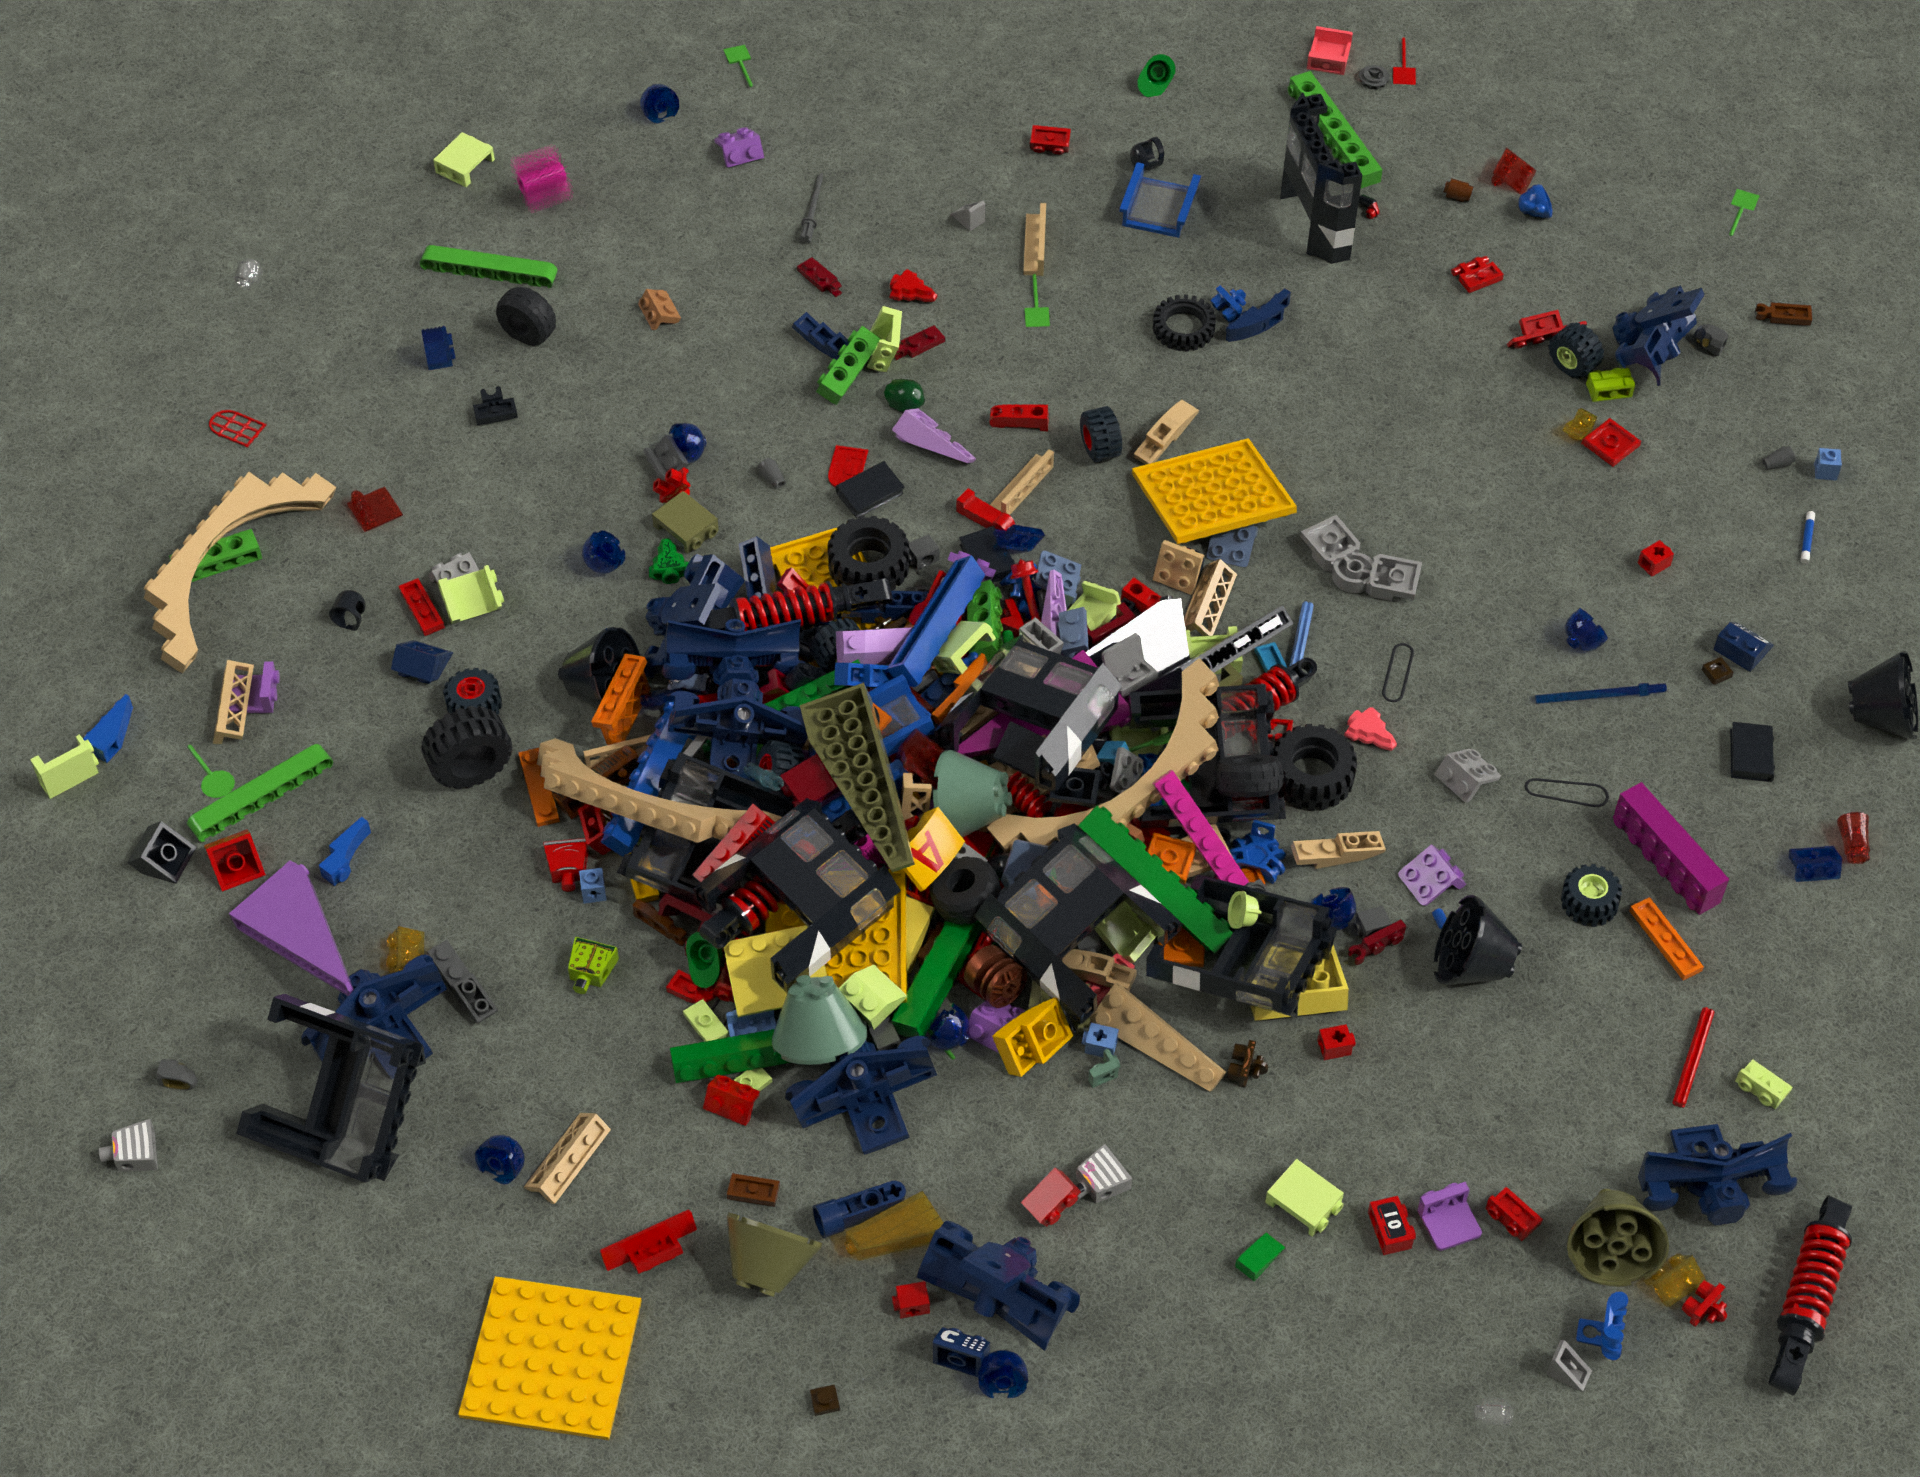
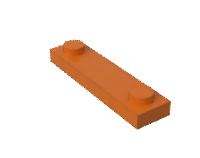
(541, 798)
(1666, 938)

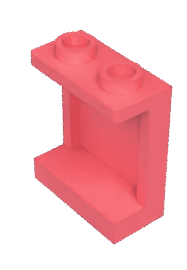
(1330, 50)

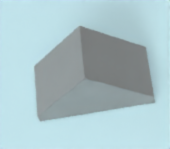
(971, 215)
(1569, 1367)

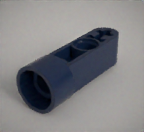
(833, 1215)

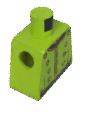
(590, 963)

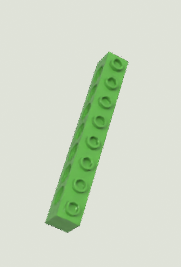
(1337, 131)

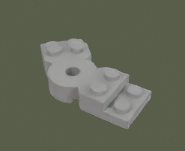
(1354, 572)

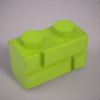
(1610, 384)

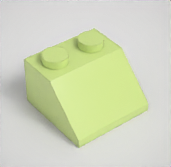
(872, 995)

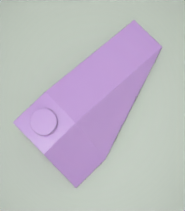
(920, 430)
(1053, 602)
(870, 646)

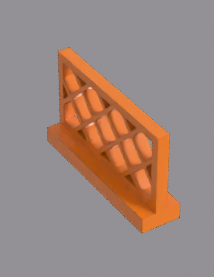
(622, 701)

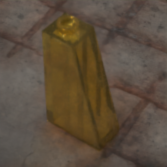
(895, 1229)

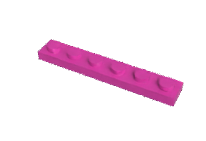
(1198, 829)

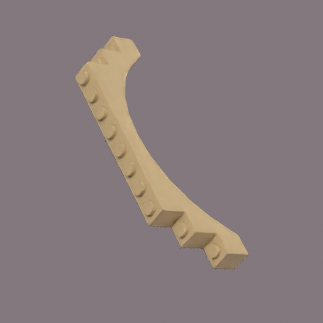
(246, 502)
(1184, 753)
(570, 777)

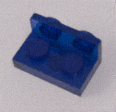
(1019, 537)
(1816, 863)

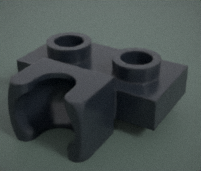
(494, 408)

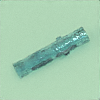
(765, 777)

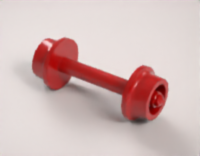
(1023, 570)

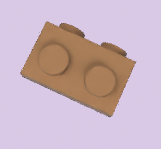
(658, 308)

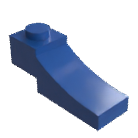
(854, 673)
(336, 866)

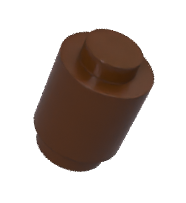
(1458, 190)

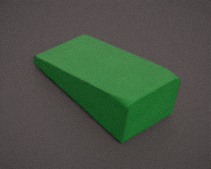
(1259, 1256)

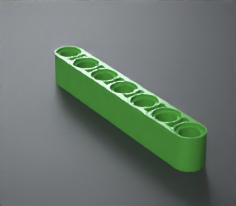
(488, 265)
(259, 791)

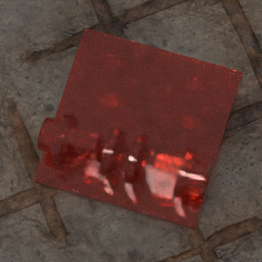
(1513, 172)
(373, 508)

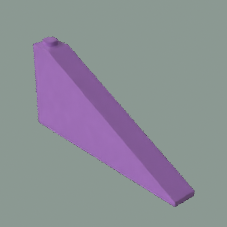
(291, 922)

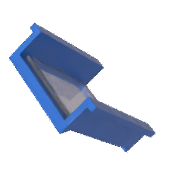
(1157, 204)
(906, 713)

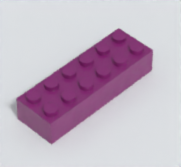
(1670, 848)

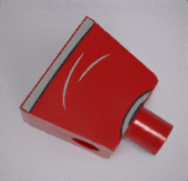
(565, 861)

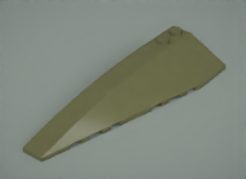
(853, 751)

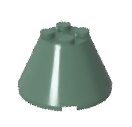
(970, 792)
(817, 1023)

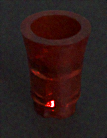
(1855, 836)

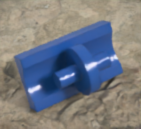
(1223, 298)

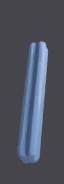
(1302, 632)

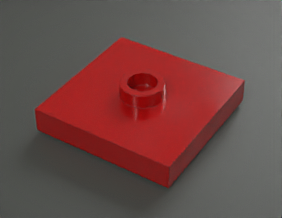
(1611, 442)

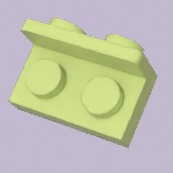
(1763, 1084)

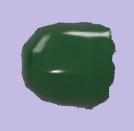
(904, 394)

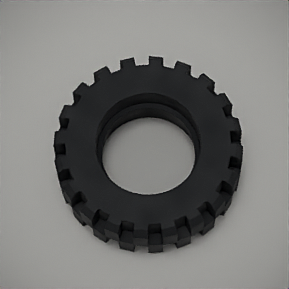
(866, 535)
(1320, 744)
(466, 747)

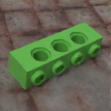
(834, 389)
(228, 554)
(986, 608)

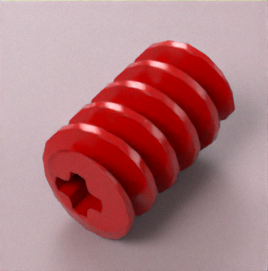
(1026, 798)

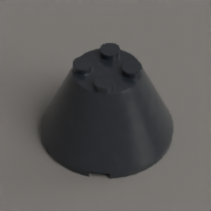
(593, 664)
(1886, 697)
(1474, 945)

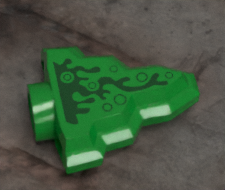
(668, 564)

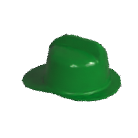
(1156, 75)
(703, 961)

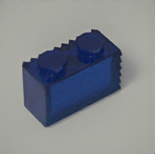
(437, 347)

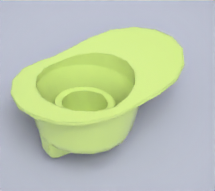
(1242, 910)

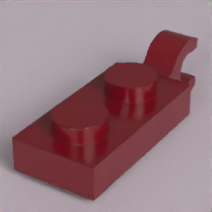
(820, 276)
(920, 342)
(1378, 941)

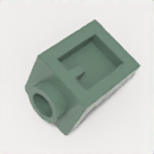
(1104, 1072)

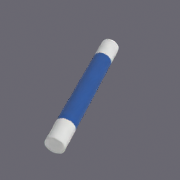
(1807, 540)

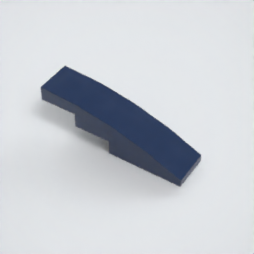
(820, 336)

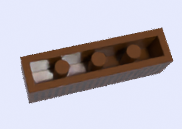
(615, 768)

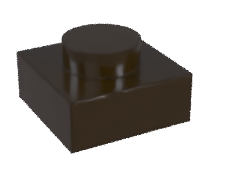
(1717, 671)
(824, 1400)

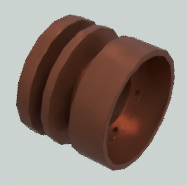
(995, 976)

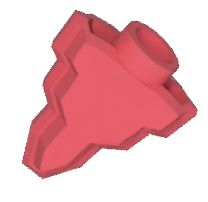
(1369, 729)

